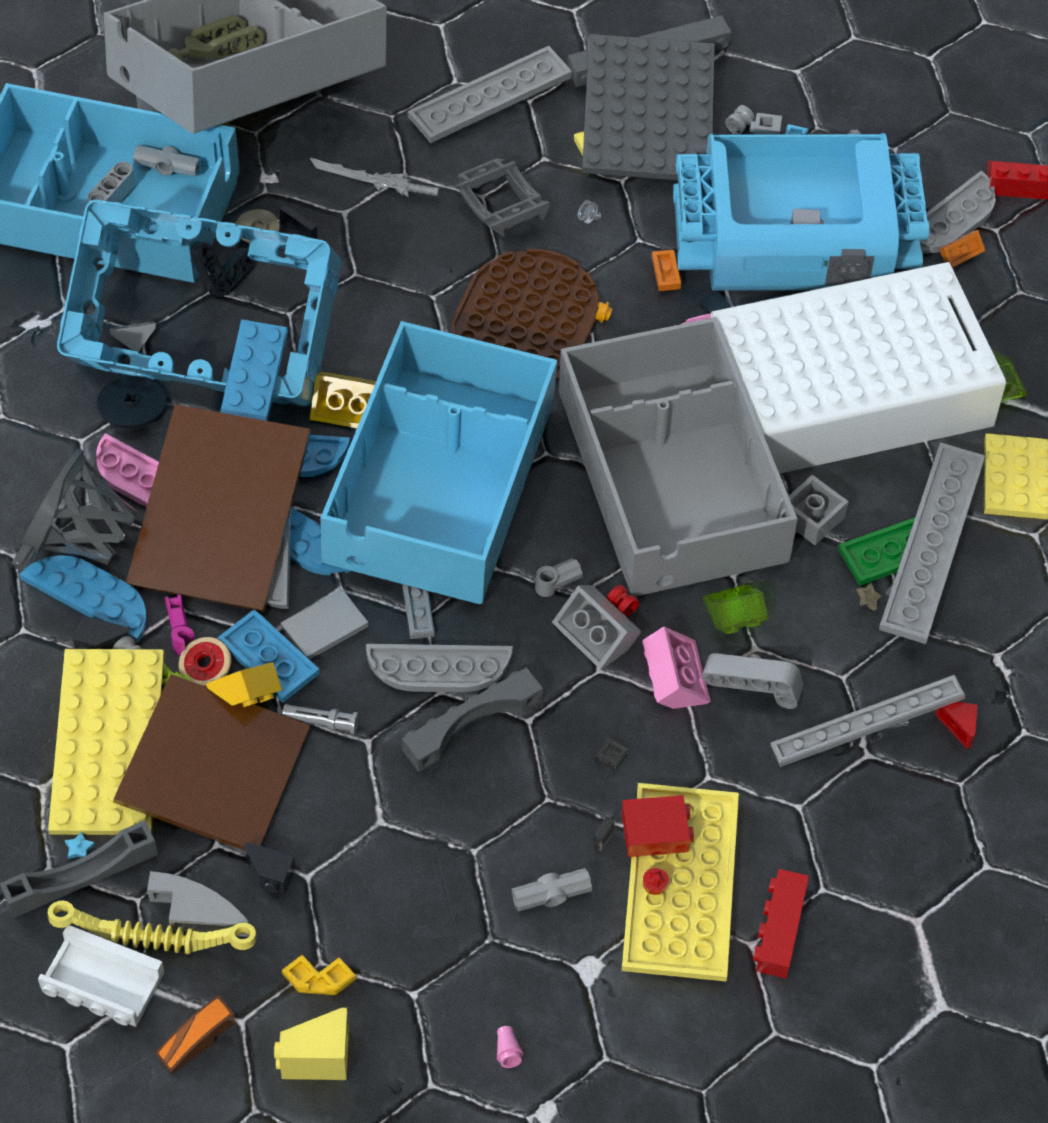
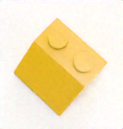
(247, 685)

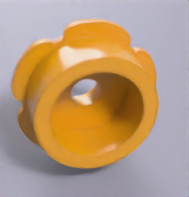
(603, 312)

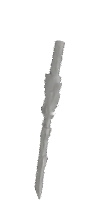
(380, 181)

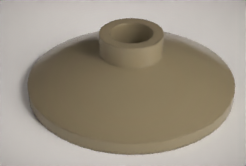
(259, 219)

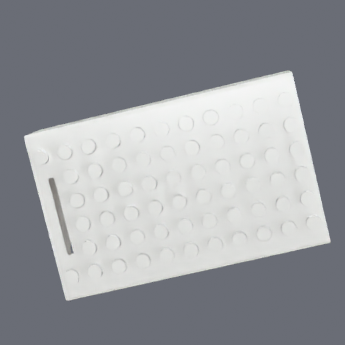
(864, 366)

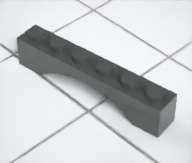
(513, 694)
(36, 889)

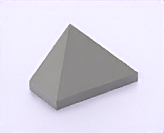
(133, 335)

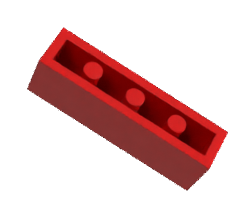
(781, 924)

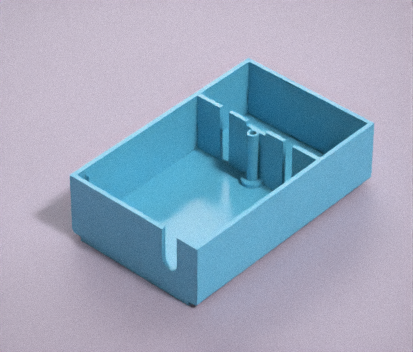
(66, 144)

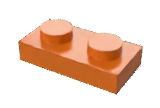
(962, 248)
(666, 270)

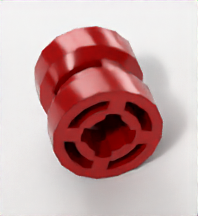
(622, 600)

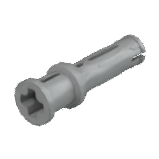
(332, 719)

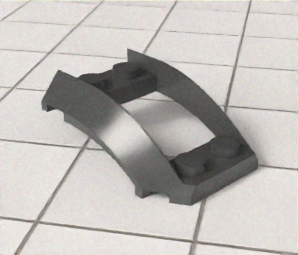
(529, 207)

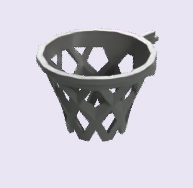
(62, 493)

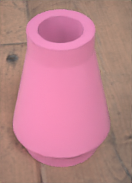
(508, 1049)

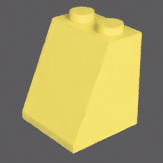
(315, 1048)

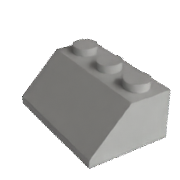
(596, 626)

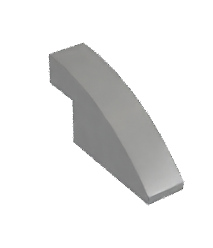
(193, 904)

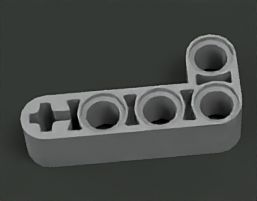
(756, 674)

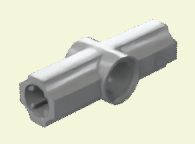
(167, 160)
(551, 889)

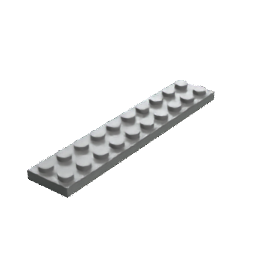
(932, 543)

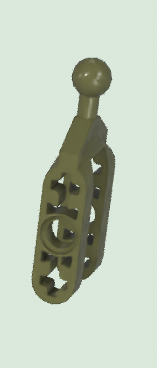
(206, 47)

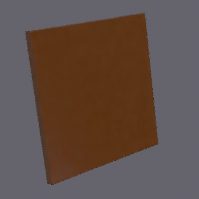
(211, 764)

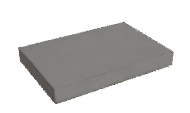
(324, 624)

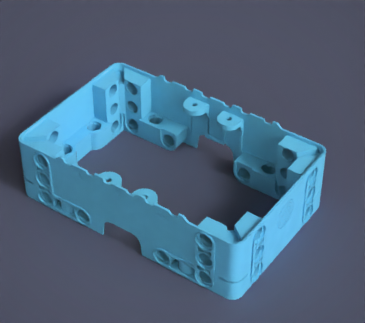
(100, 239)

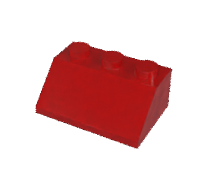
(1018, 179)

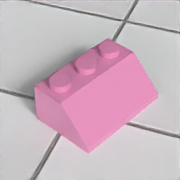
(675, 669)

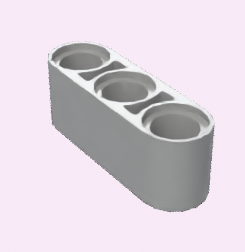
(115, 184)

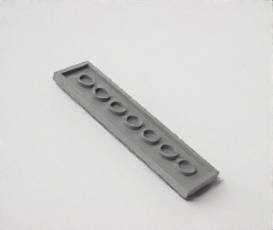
(489, 94)

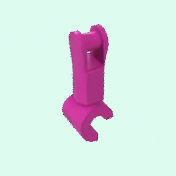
(180, 631)

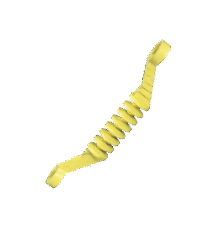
(113, 931)

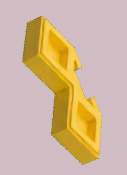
(309, 980)

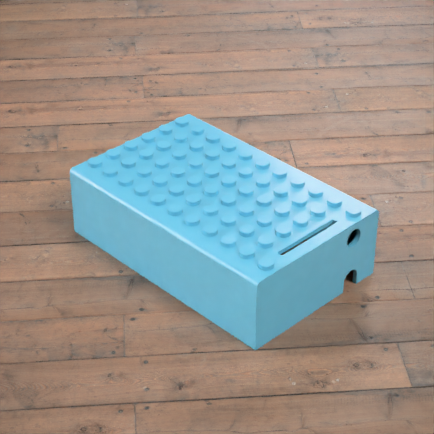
(438, 462)

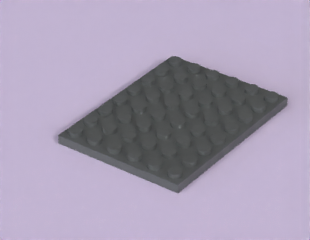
(646, 104)

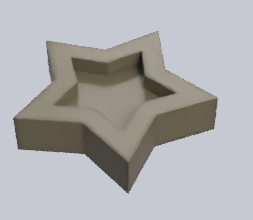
(868, 596)

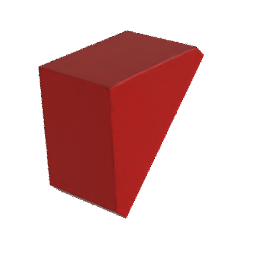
(960, 720)

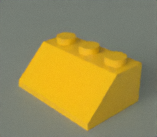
(340, 399)

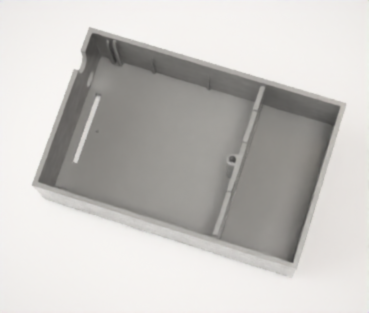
(302, 51)
(676, 456)

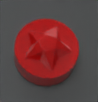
(655, 881)

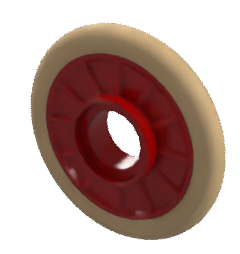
(201, 648)

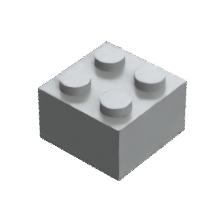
(817, 509)

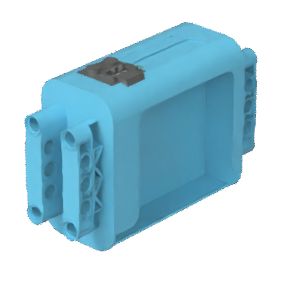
(741, 200)

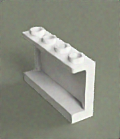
(102, 976)

